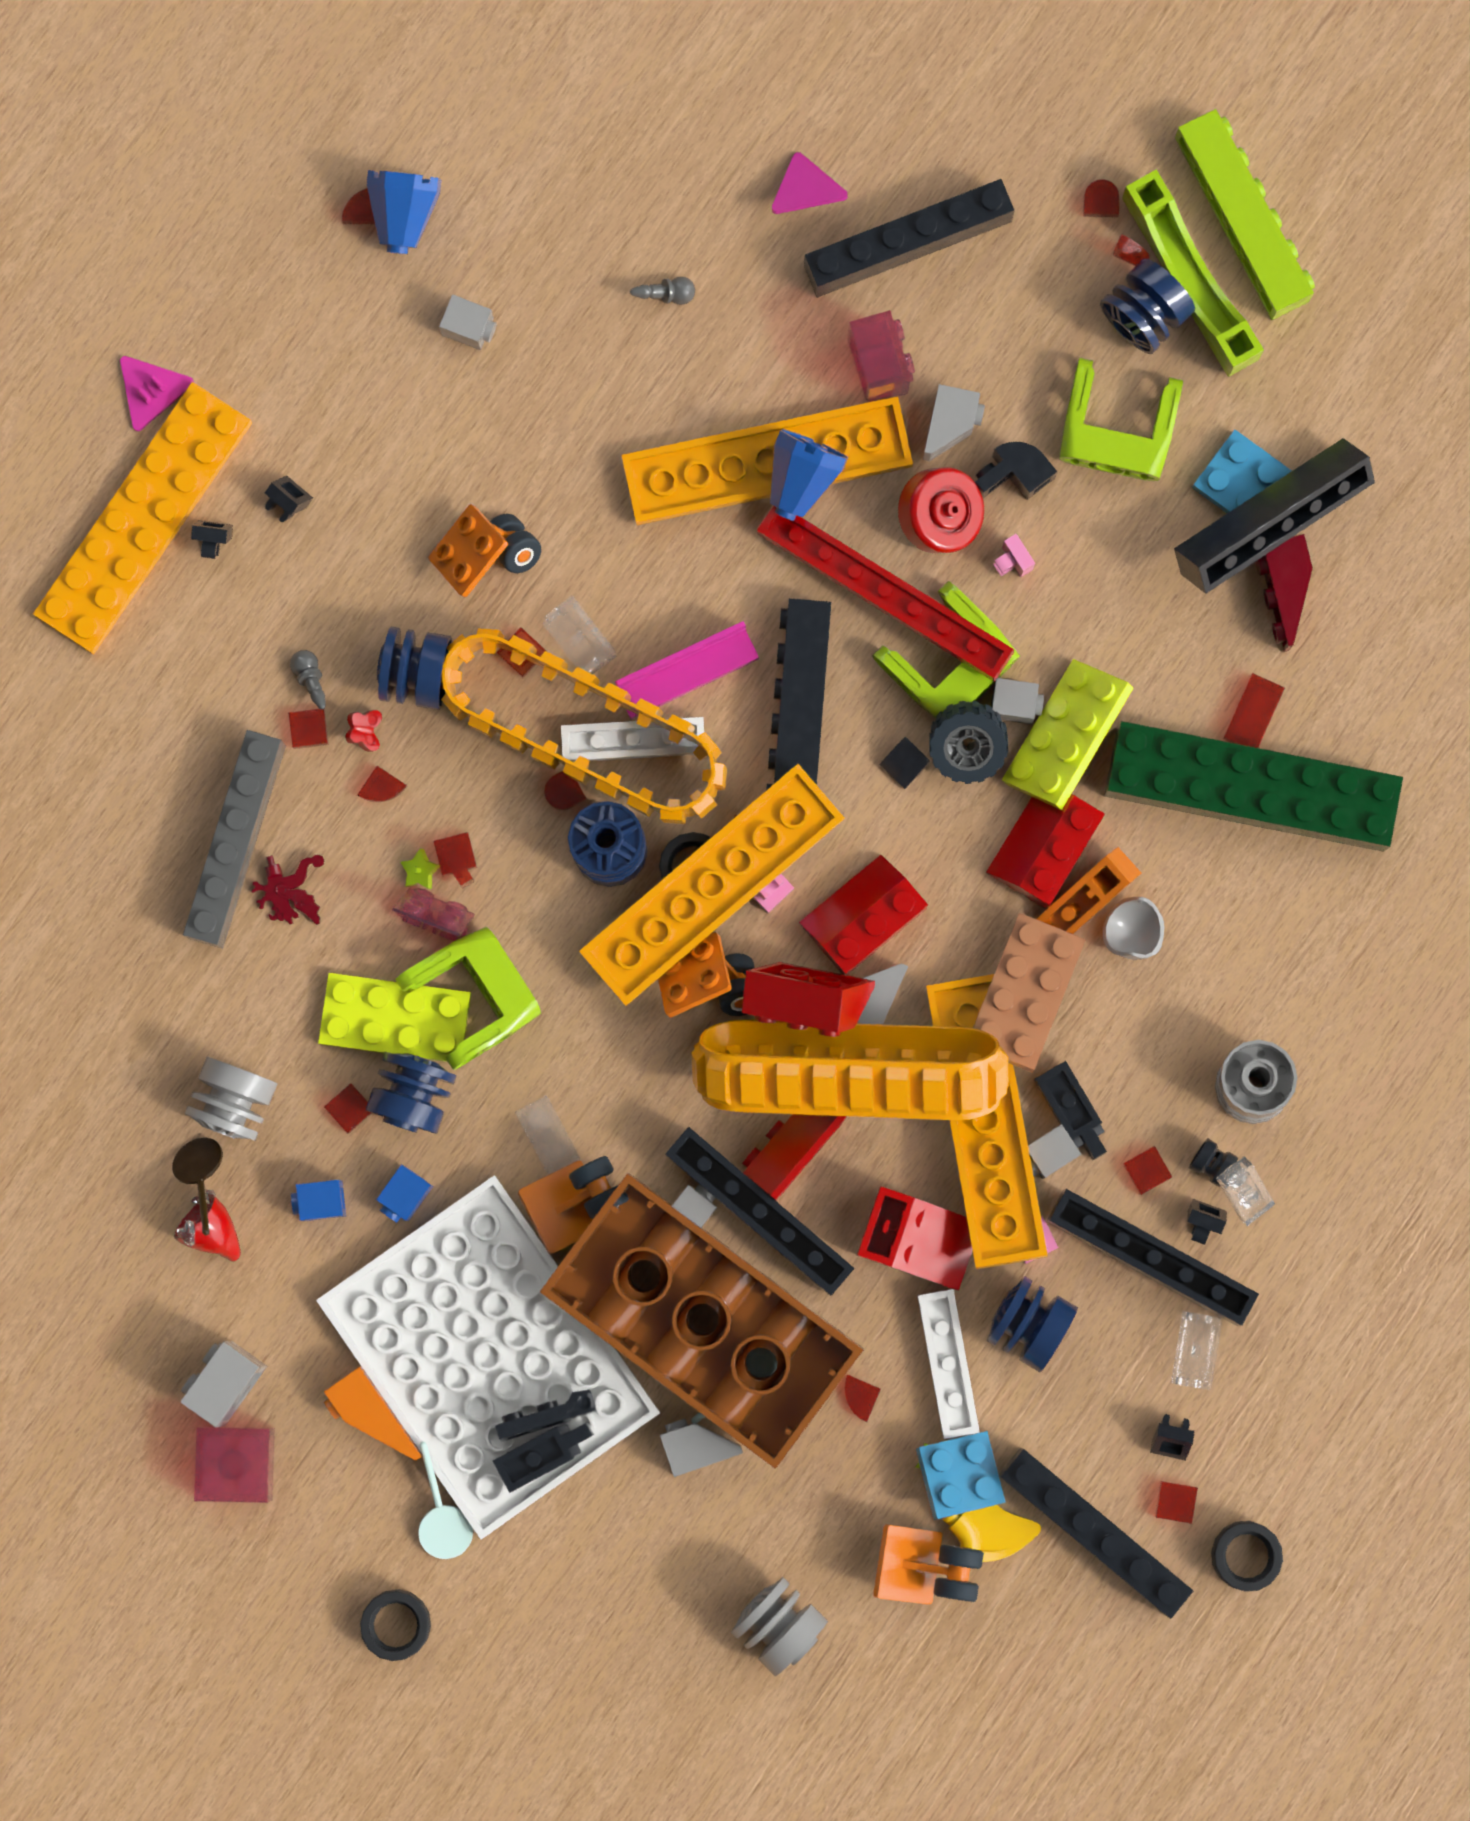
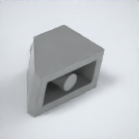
(952, 419)
(880, 1001)
(695, 1447)

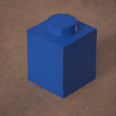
(403, 1194)
(319, 1200)

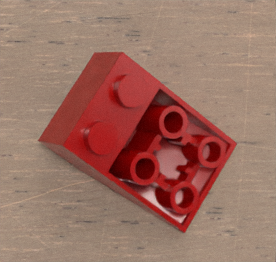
(917, 1238)

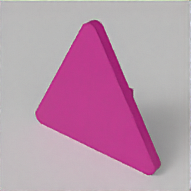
(806, 187)
(150, 389)

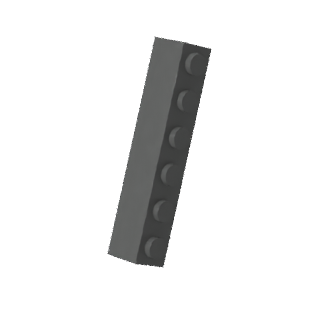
(234, 839)

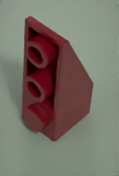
(1287, 580)

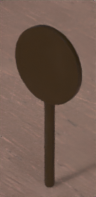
(196, 1163)

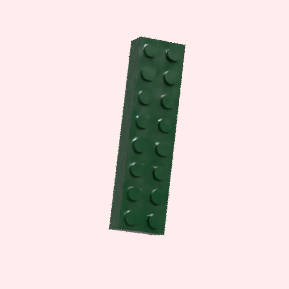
(1253, 786)

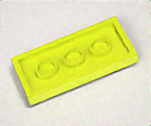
(1067, 734)
(384, 1019)

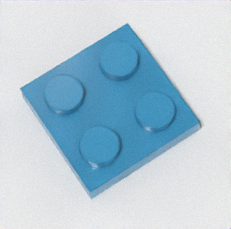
(1238, 473)
(960, 1475)

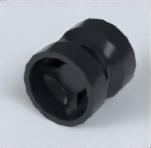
(1205, 1155)

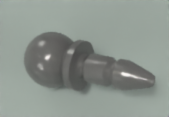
(679, 290)
(305, 667)

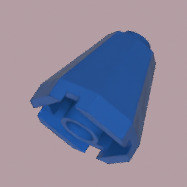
(401, 207)
(801, 473)

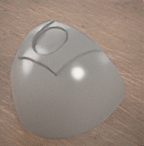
(1134, 929)

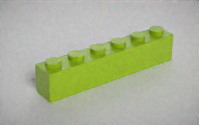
(1245, 214)

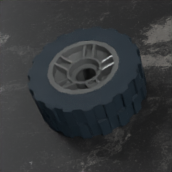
(981, 756)

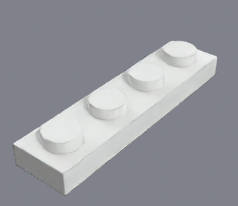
(624, 741)
(948, 1364)

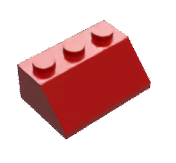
(1044, 848)
(864, 915)
(805, 997)
(789, 1151)

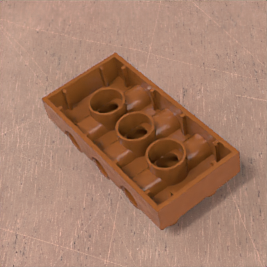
(700, 1367)

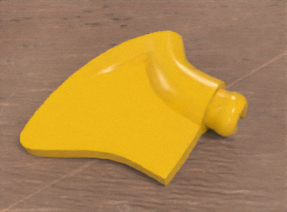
(992, 1531)

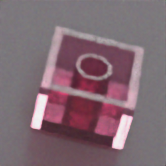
(879, 356)
(234, 1464)

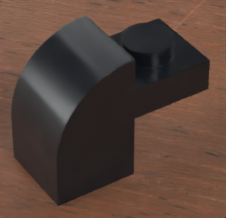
(1021, 464)

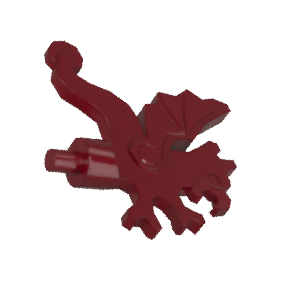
(279, 891)

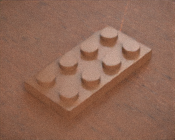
(1029, 988)

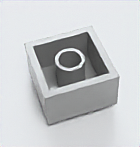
(222, 1383)

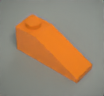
(1091, 892)
(364, 1408)

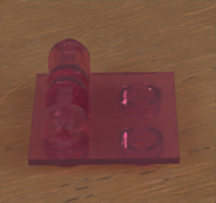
(420, 907)

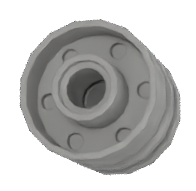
(1271, 1067)
(783, 1630)

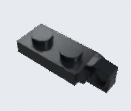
(1072, 1108)
(548, 1415)
(541, 1455)

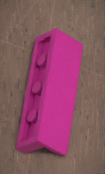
(690, 667)

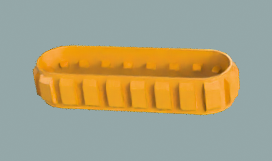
(462, 651)
(857, 1074)

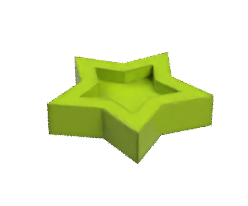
(419, 870)

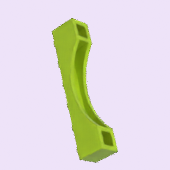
(1168, 237)

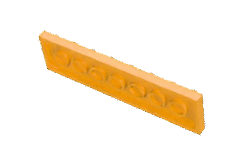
(739, 463)
(142, 518)
(712, 884)
(992, 1151)

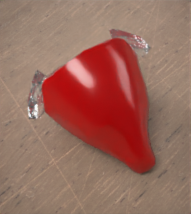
(222, 1235)

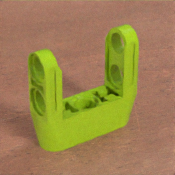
(1115, 450)
(963, 682)
(495, 979)

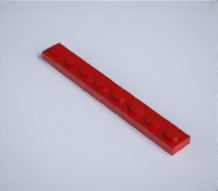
(887, 593)

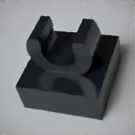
(288, 496)
(212, 535)
(1205, 1219)
(1172, 1440)

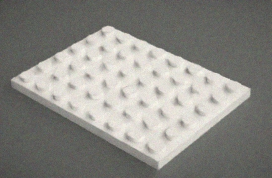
(464, 1337)

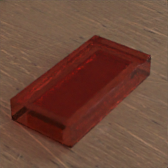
(1254, 712)

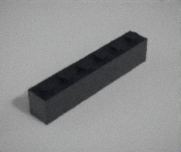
(908, 238)
(1274, 515)
(800, 687)
(759, 1211)
(1152, 1257)
(1096, 1533)

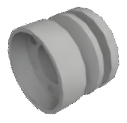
(230, 1099)

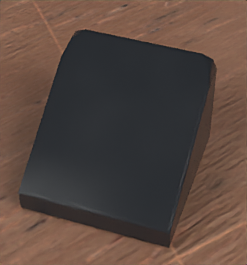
(905, 762)

